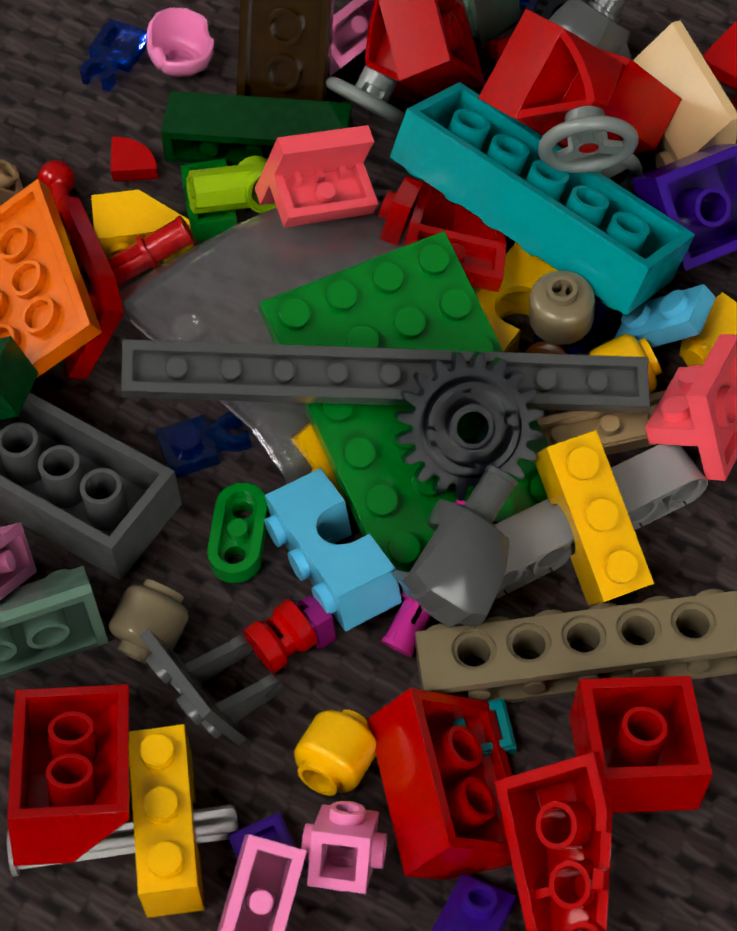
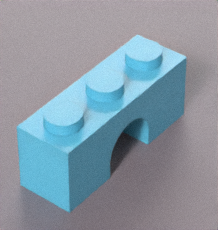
(347, 579)

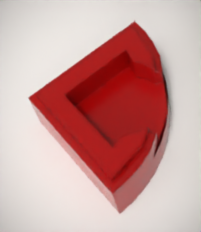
(131, 161)

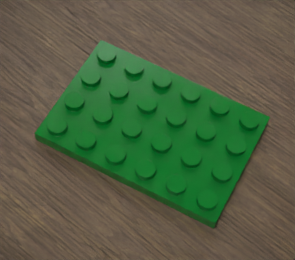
(400, 302)

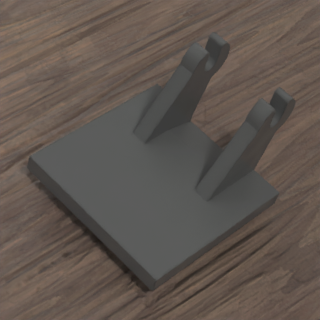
(191, 676)

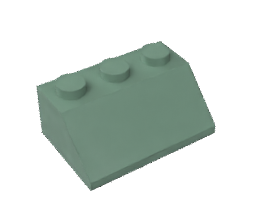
(48, 621)

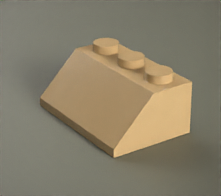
(705, 111)

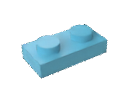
(669, 317)

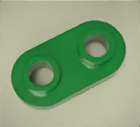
(238, 536)

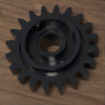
(443, 402)

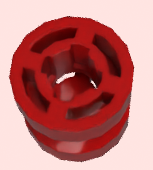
(280, 636)

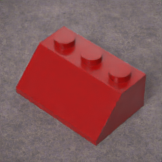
(67, 771)
(442, 784)

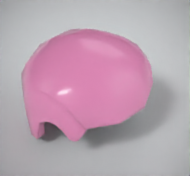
(179, 35)

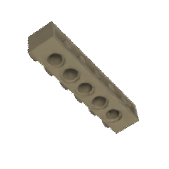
(560, 666)

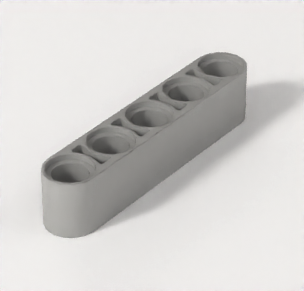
(650, 488)

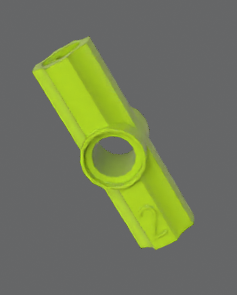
(226, 187)

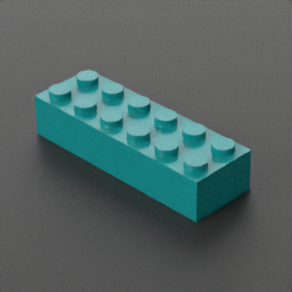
(560, 216)

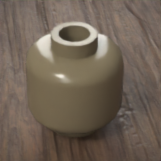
(561, 307)
(151, 608)

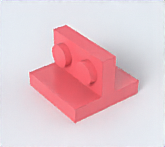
(319, 176)
(702, 410)

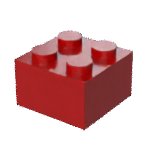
(645, 739)

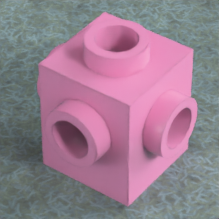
(343, 847)

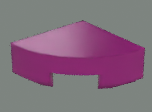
(319, 620)

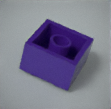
(700, 197)

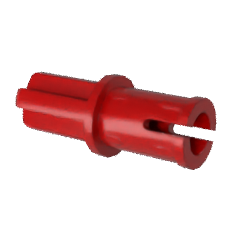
(151, 250)

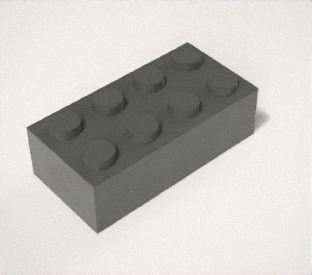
(82, 487)

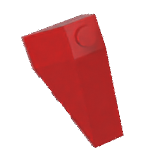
(560, 843)

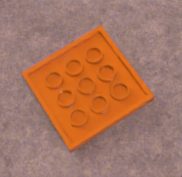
(40, 281)

